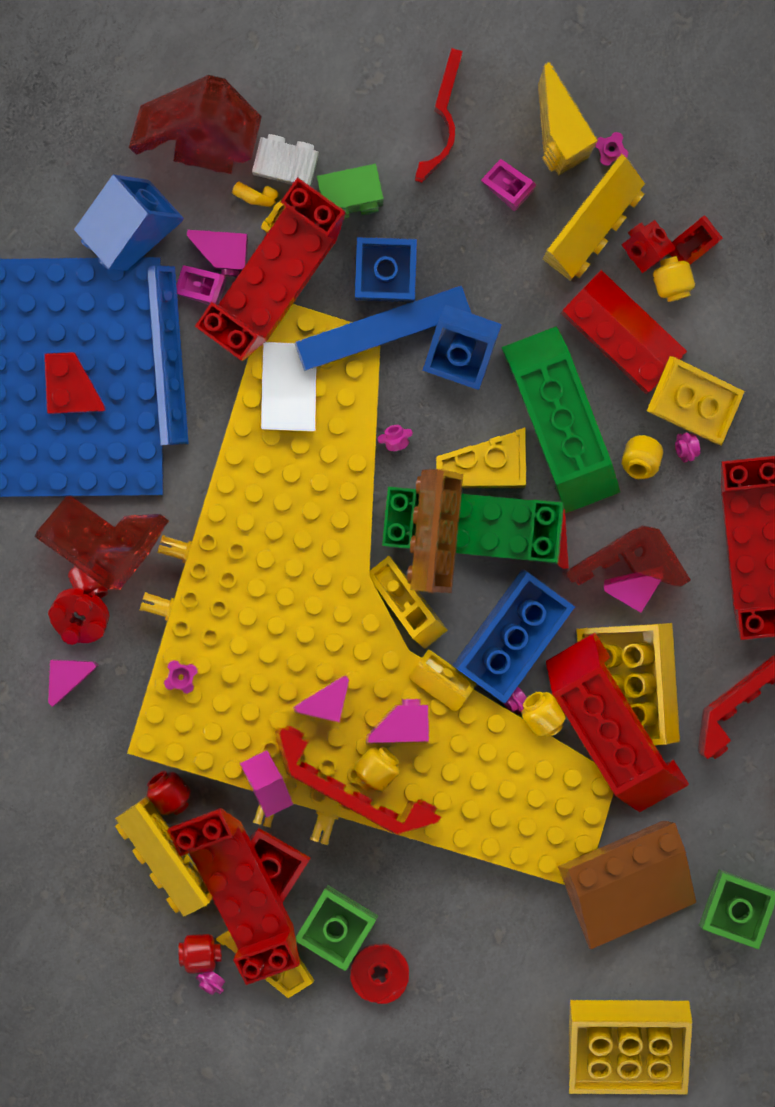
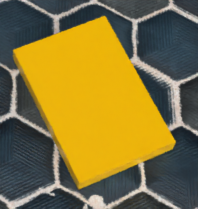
(695, 401)

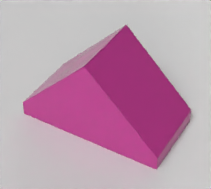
(508, 184)
(200, 285)
(632, 589)
(66, 676)
(326, 702)
(266, 783)

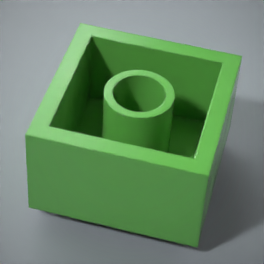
(353, 189)
(738, 909)
(336, 927)

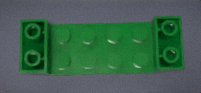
(562, 419)
(485, 526)

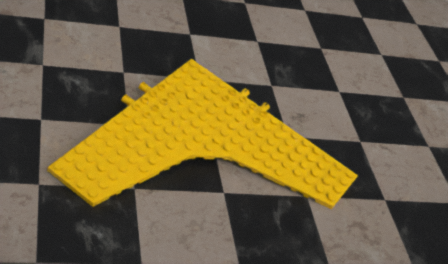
(286, 605)

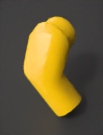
(254, 197)

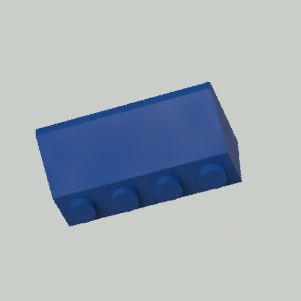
(513, 636)

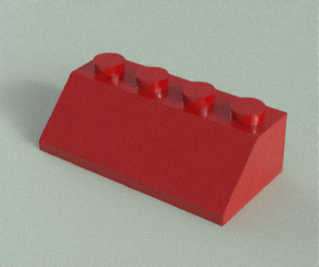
(622, 331)

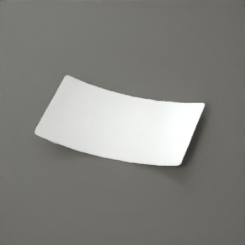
(287, 390)

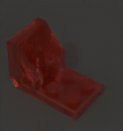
(214, 105)
(96, 546)
(656, 560)

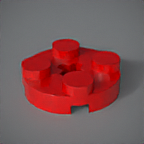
(74, 629)
(373, 989)

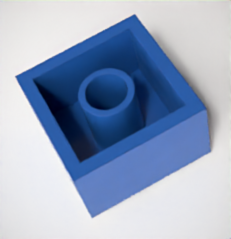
(385, 269)
(462, 347)

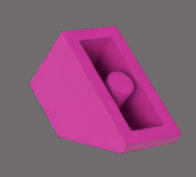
(222, 249)
(402, 724)

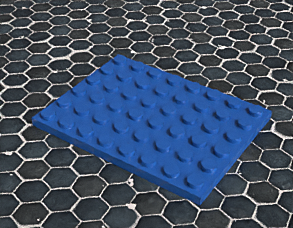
(107, 323)

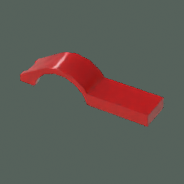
(426, 168)

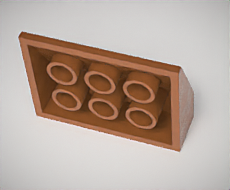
(435, 531)
(629, 883)

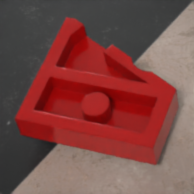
(69, 386)

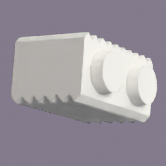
(285, 161)

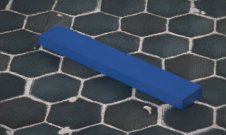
(378, 329)
(167, 355)

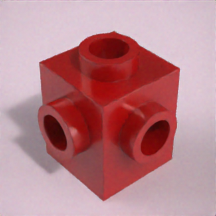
(647, 245)

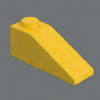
(407, 604)

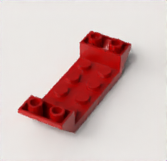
(275, 272)
(750, 542)
(610, 726)
(712, 737)
(414, 815)
(240, 893)

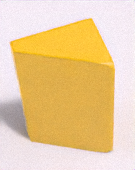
(442, 680)

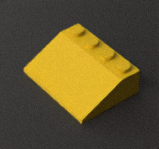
(564, 130)
(594, 219)
(645, 673)
(169, 870)
(629, 1046)

